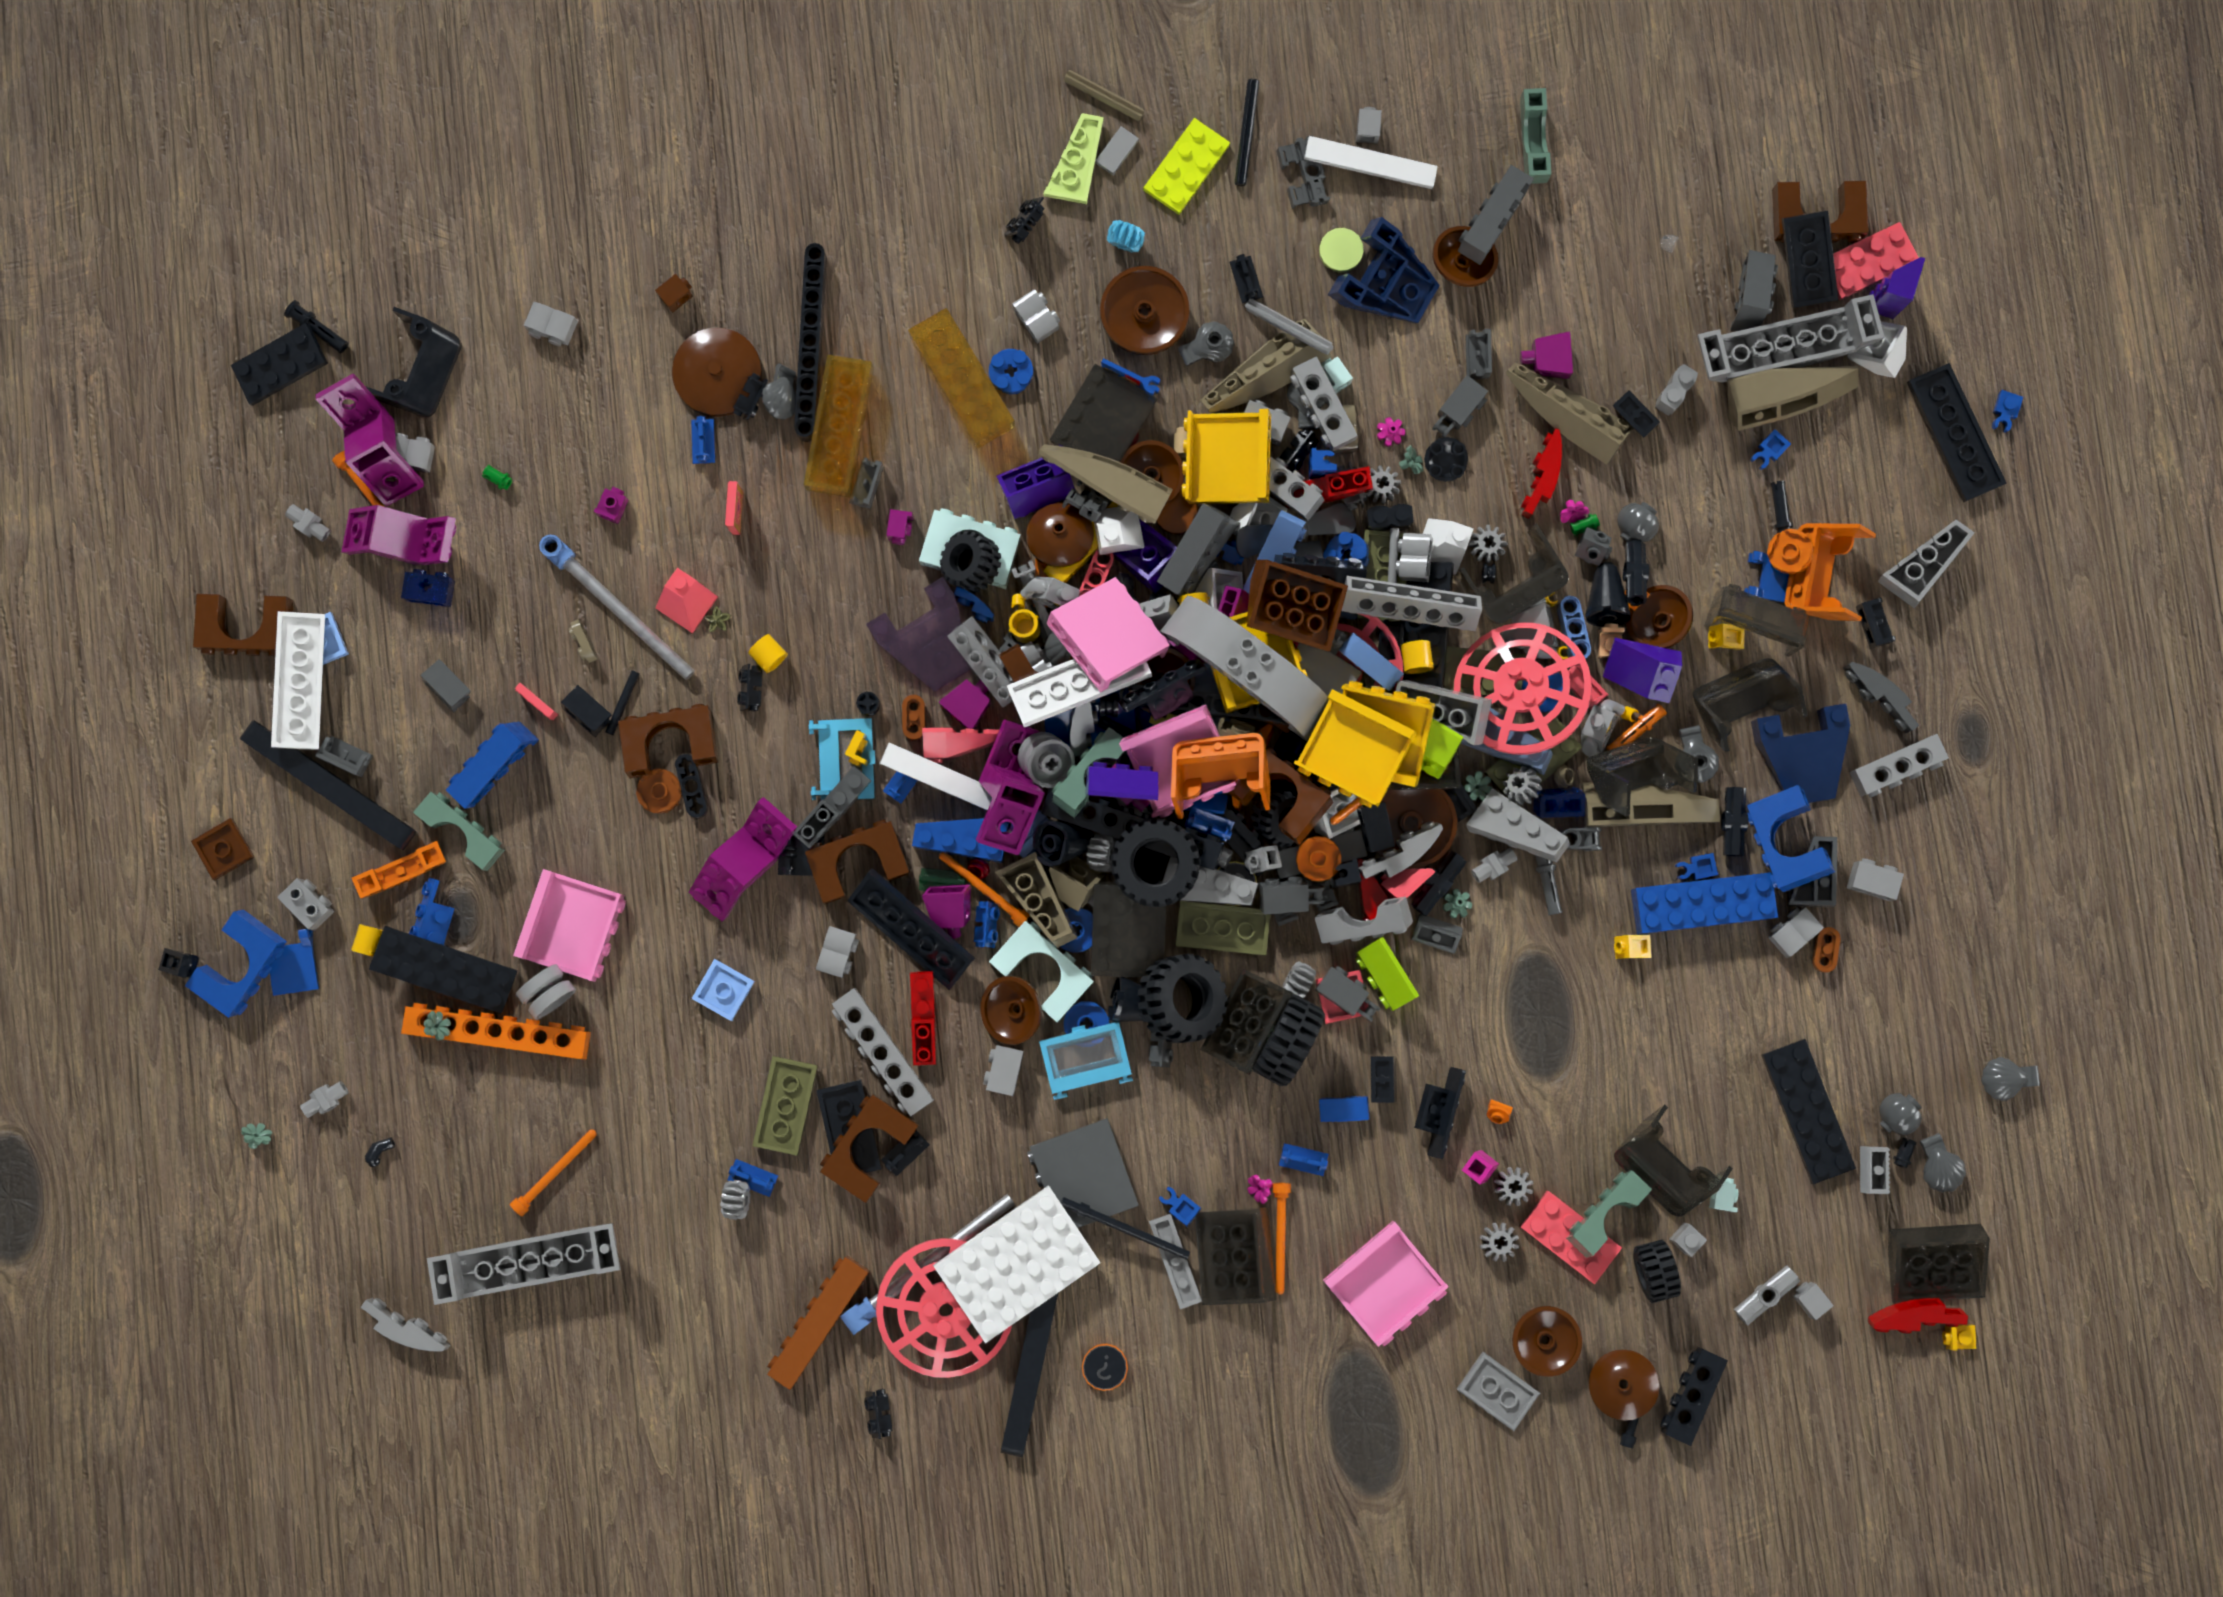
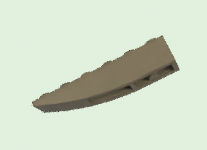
(1263, 371)
(1785, 393)
(1575, 416)
(1113, 479)
(1651, 807)

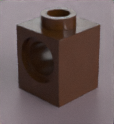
(674, 292)

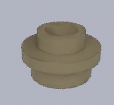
(1564, 776)

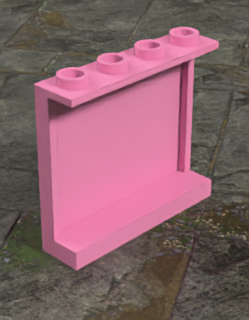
(1107, 633)
(1155, 746)
(570, 925)
(1386, 1284)

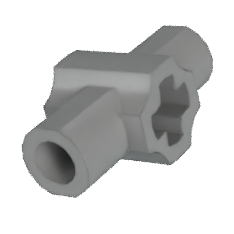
(307, 523)
(1494, 865)
(324, 1099)

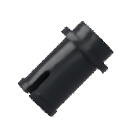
(1904, 1153)

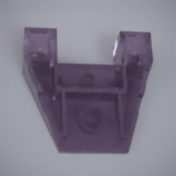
(924, 642)

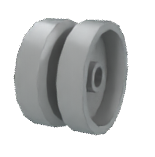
(1045, 759)
(545, 992)

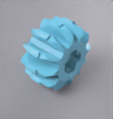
(1125, 236)

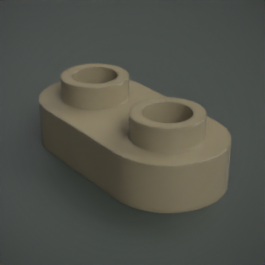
(586, 648)

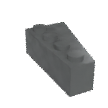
(1494, 214)
(1197, 549)

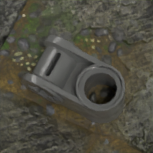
(1584, 838)

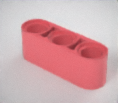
(1099, 569)

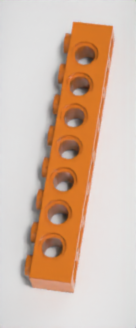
(578, 1039)

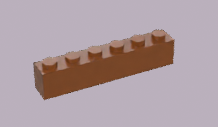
(818, 1322)

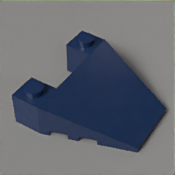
(1394, 281)
(1809, 758)

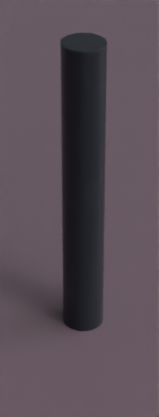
(623, 700)

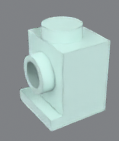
(1337, 374)
(1725, 1197)

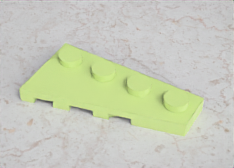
(1075, 169)

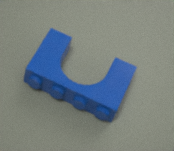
(1767, 817)
(262, 949)

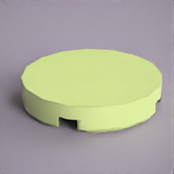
(1341, 250)

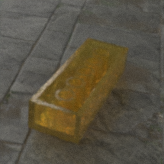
(961, 378)
(838, 426)

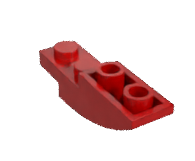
(1548, 468)
(1341, 484)
(923, 1018)
(1909, 1314)

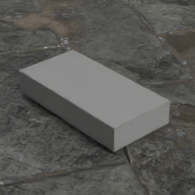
(1117, 150)

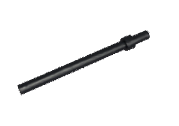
(1084, 1210)

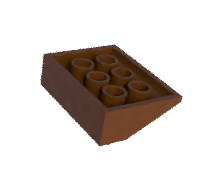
(1294, 604)

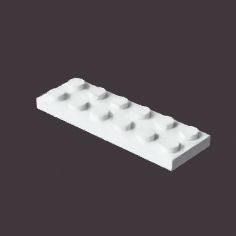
(298, 680)
(1063, 689)

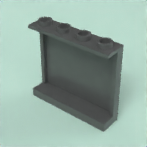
(1085, 1169)

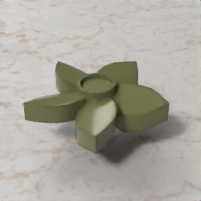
(717, 620)

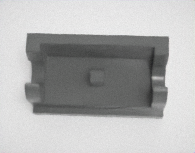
(1478, 354)
(866, 483)
(446, 685)
(344, 756)

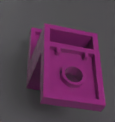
(369, 440)
(399, 535)
(1012, 792)
(742, 859)

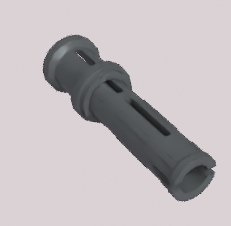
(1546, 870)

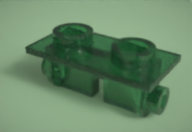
(937, 877)

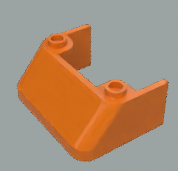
(1811, 586)
(1218, 760)

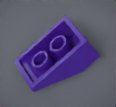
(1149, 561)
(1644, 668)

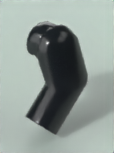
(375, 1150)

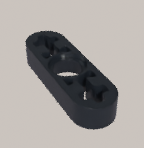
(702, 800)

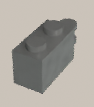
(1460, 406)
(1288, 895)
(1346, 993)

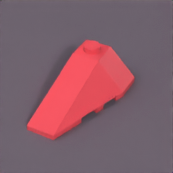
(946, 744)

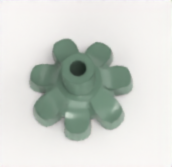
(1412, 461)
(1477, 786)
(1454, 906)
(436, 1026)
(256, 1136)

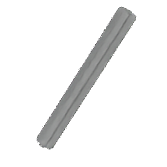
(1289, 326)

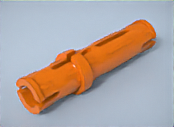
(1656, 713)

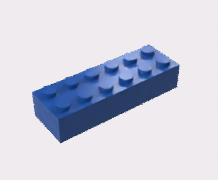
(1704, 903)

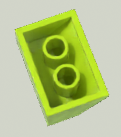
(1440, 748)
(1386, 974)

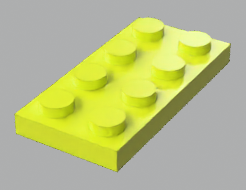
(1186, 166)

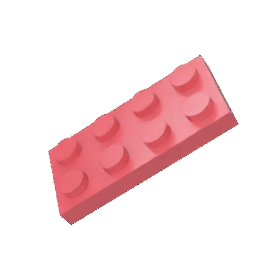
(1872, 259)
(1550, 1226)

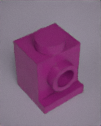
(614, 512)
(899, 526)

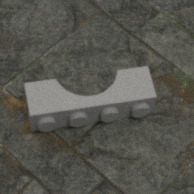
(1337, 925)

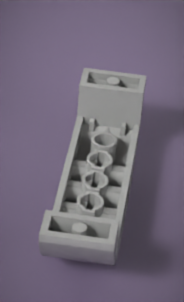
(1792, 341)
(1248, 663)
(523, 1263)

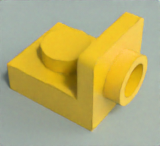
(1726, 637)
(857, 745)
(1632, 946)
(1959, 1337)

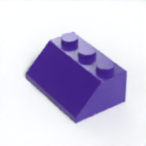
(1898, 289)
(1034, 486)
(1122, 781)

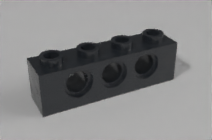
(1697, 1408)

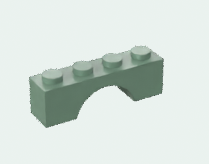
(1533, 122)
(1071, 792)
(480, 848)
(1589, 1233)

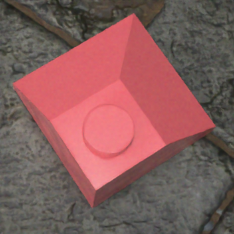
(685, 600)
(1405, 882)

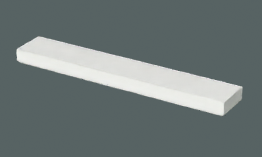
(1370, 162)
(936, 775)

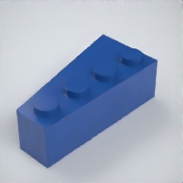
(490, 763)
(956, 838)

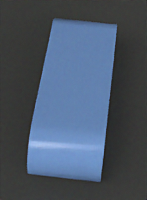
(1576, 618)
(1371, 661)

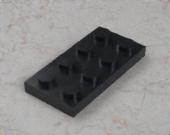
(1809, 259)
(279, 364)
(837, 1108)

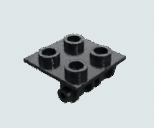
(1030, 212)
(793, 858)

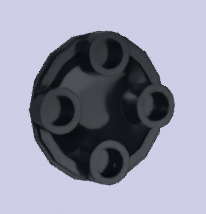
(1446, 459)

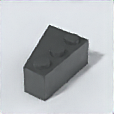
(1756, 290)
(1822, 890)

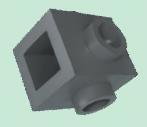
(1593, 546)

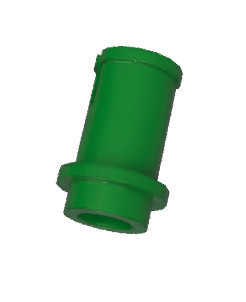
(502, 480)
(1579, 526)

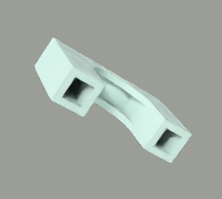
(945, 525)
(1028, 941)

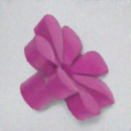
(1389, 435)
(1573, 511)
(1259, 1188)

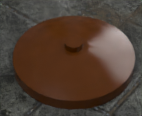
(1144, 310)
(714, 369)
(1413, 808)

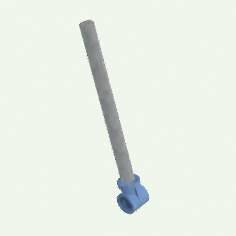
(564, 559)
(861, 1314)

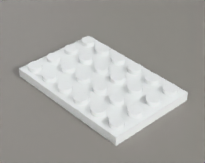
(1016, 1264)

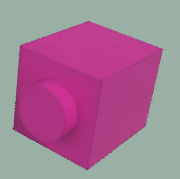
(1480, 1167)

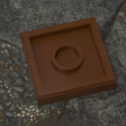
(222, 849)

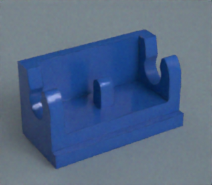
(1317, 466)

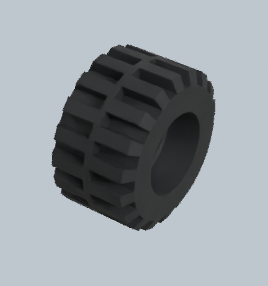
(957, 556)
(1267, 821)
(1657, 1271)

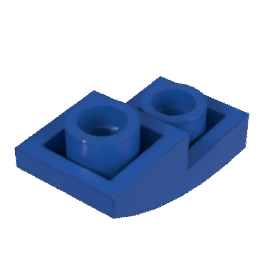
(980, 609)
(1344, 1109)

